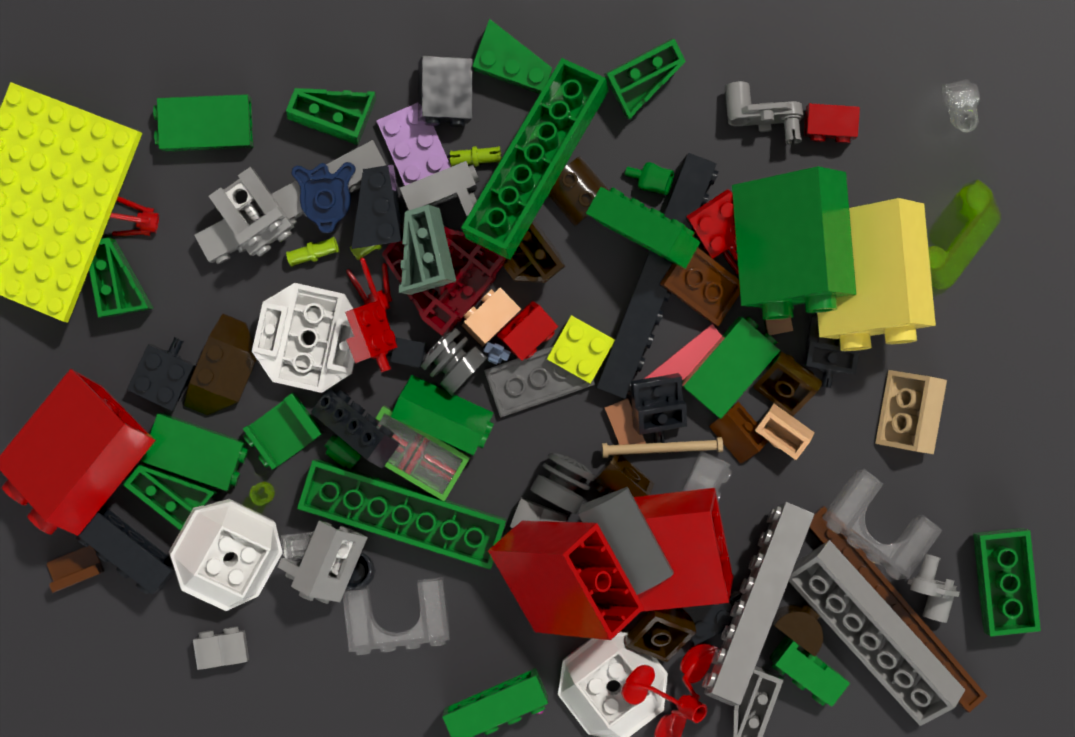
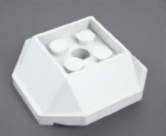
(280, 338)
(210, 535)
(585, 691)

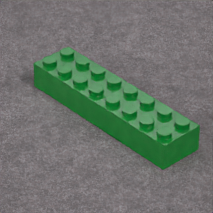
(535, 158)
(401, 513)

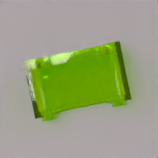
(983, 218)

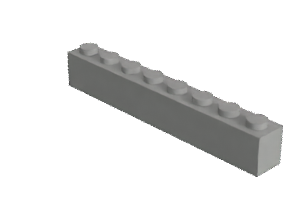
(219, 238)

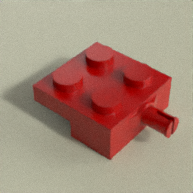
(715, 225)
(371, 334)

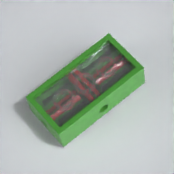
(423, 458)

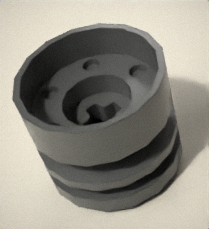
(453, 361)
(563, 482)

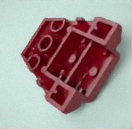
(474, 274)

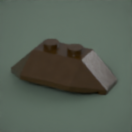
(534, 258)
(222, 367)

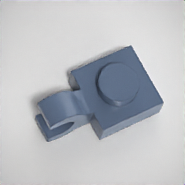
(496, 353)

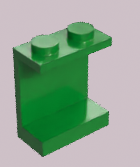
(282, 432)

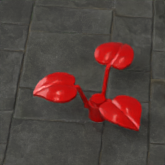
(694, 666)

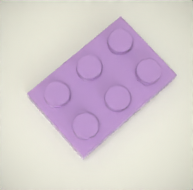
(413, 145)

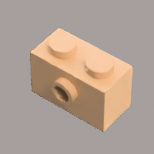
(490, 316)
(784, 431)

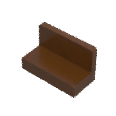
(739, 433)
(74, 568)

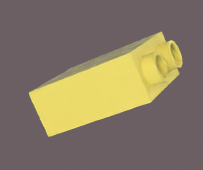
(890, 278)

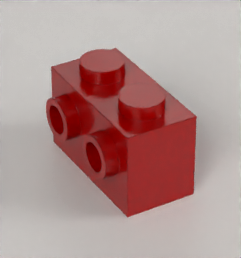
(831, 121)
(527, 331)

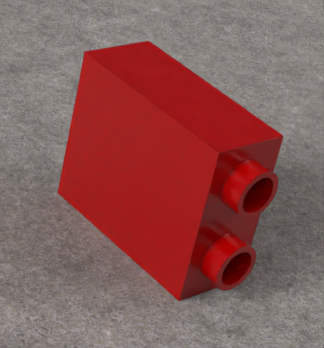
(72, 454)
(695, 546)
(566, 579)

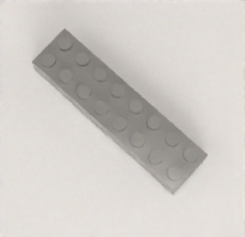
(758, 603)
(875, 634)

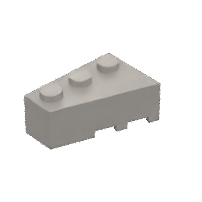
(757, 704)

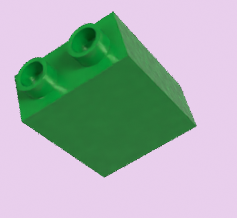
(794, 241)

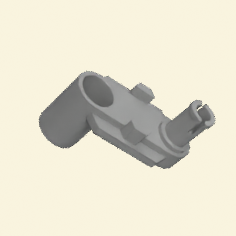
(744, 113)
(939, 593)

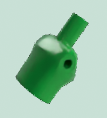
(652, 178)

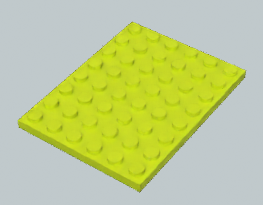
(55, 196)

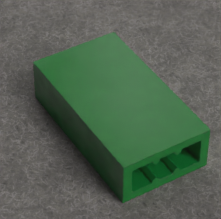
(204, 122)
(731, 366)
(443, 415)
(195, 452)

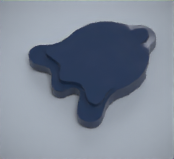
(324, 195)

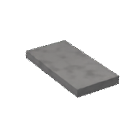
(530, 382)

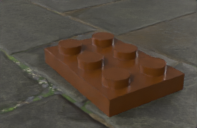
(703, 286)

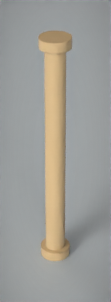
(662, 447)

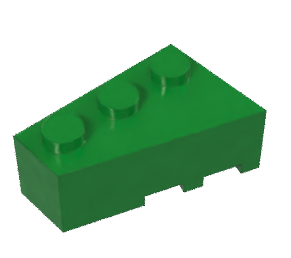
(510, 61)
(643, 75)
(332, 112)
(114, 282)
(168, 494)
(808, 672)

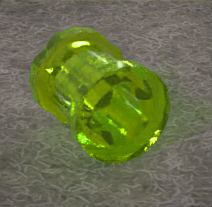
(269, 489)

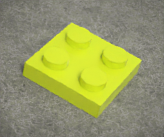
(580, 349)

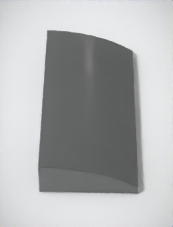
(629, 538)

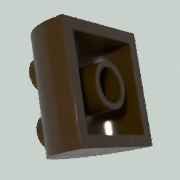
(576, 190)
(787, 383)
(619, 474)
(800, 626)
(661, 633)

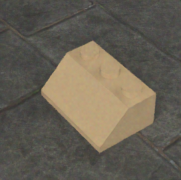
(911, 411)

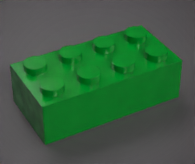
(644, 226)
(1006, 582)
(496, 706)

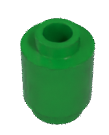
(342, 452)

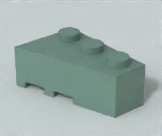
(426, 251)

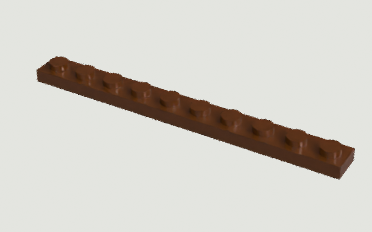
(973, 693)

